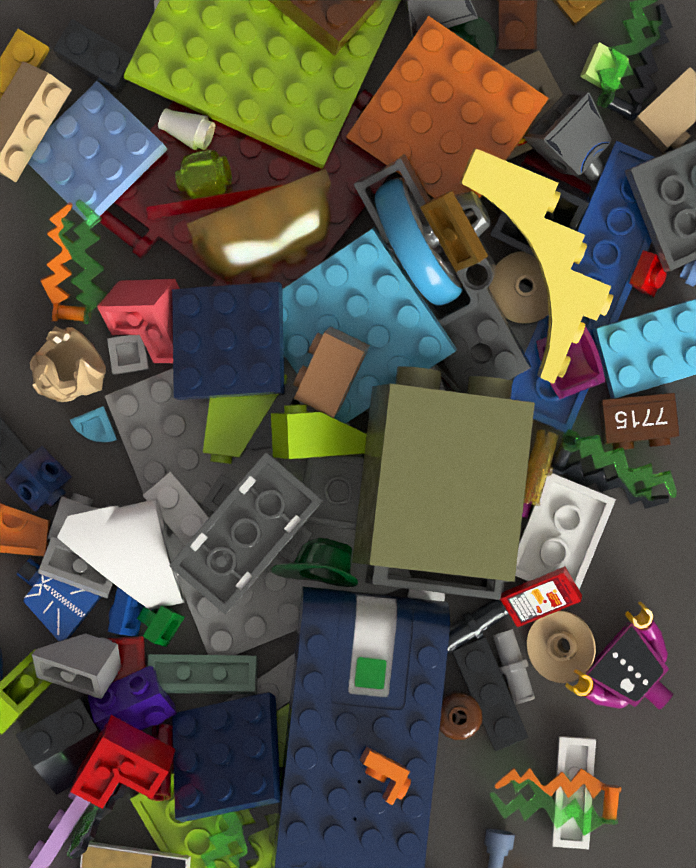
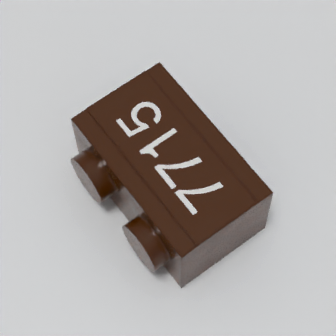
(639, 419)

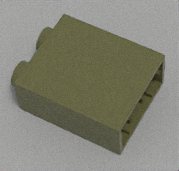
(444, 476)

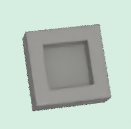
(127, 354)

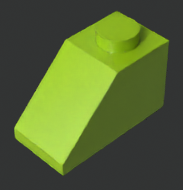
(19, 692)

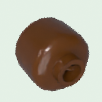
(451, 704)

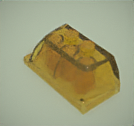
(265, 229)

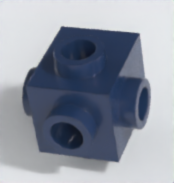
(39, 479)

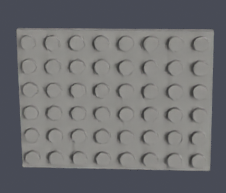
(169, 437)

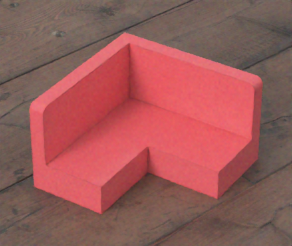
(143, 310)

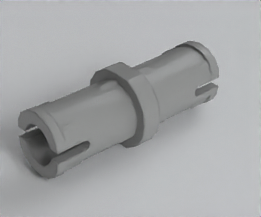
(513, 667)

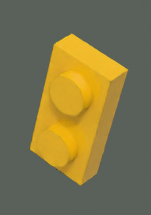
(20, 49)

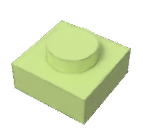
(598, 59)

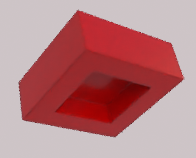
(648, 274)

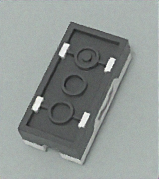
(245, 533)

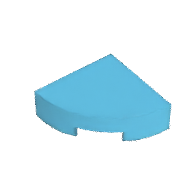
(95, 426)

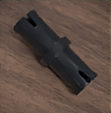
(475, 623)

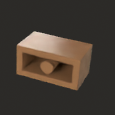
(331, 370)

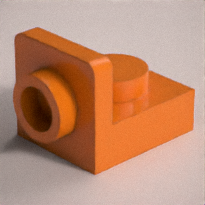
(382, 767)

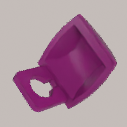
(584, 367)

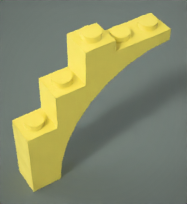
(570, 294)

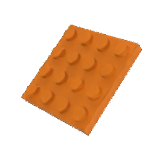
(442, 106)

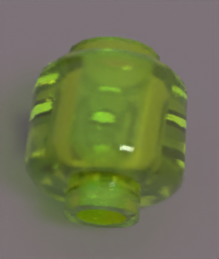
(203, 174)

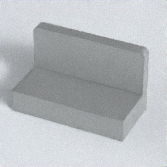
(68, 567)

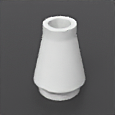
(189, 128)

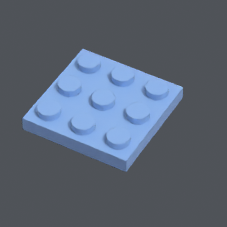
(95, 151)

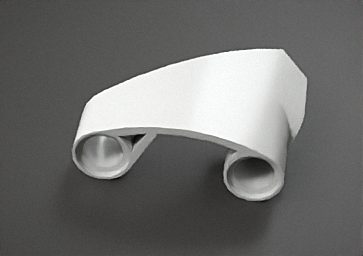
(127, 550)

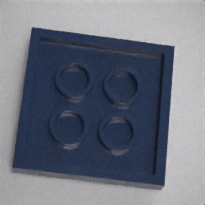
(228, 341)
(226, 757)

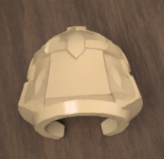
(67, 366)

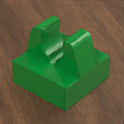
(161, 624)

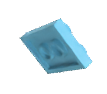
(648, 349)

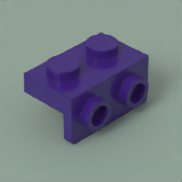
(134, 700)

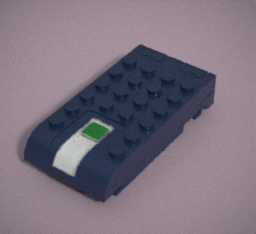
(361, 678)

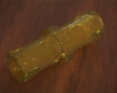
(539, 466)

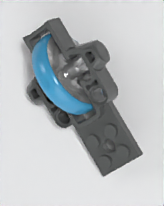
(417, 249)

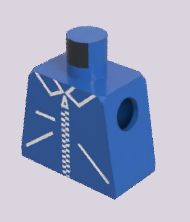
(56, 603)

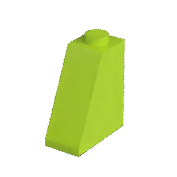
(233, 423)

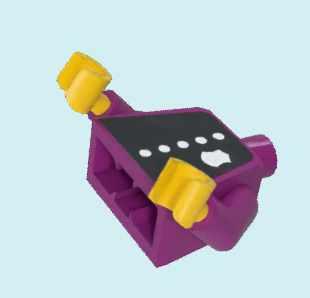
(628, 667)

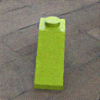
(312, 434)

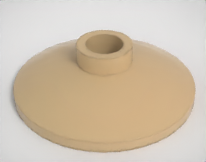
(514, 303)
(546, 647)

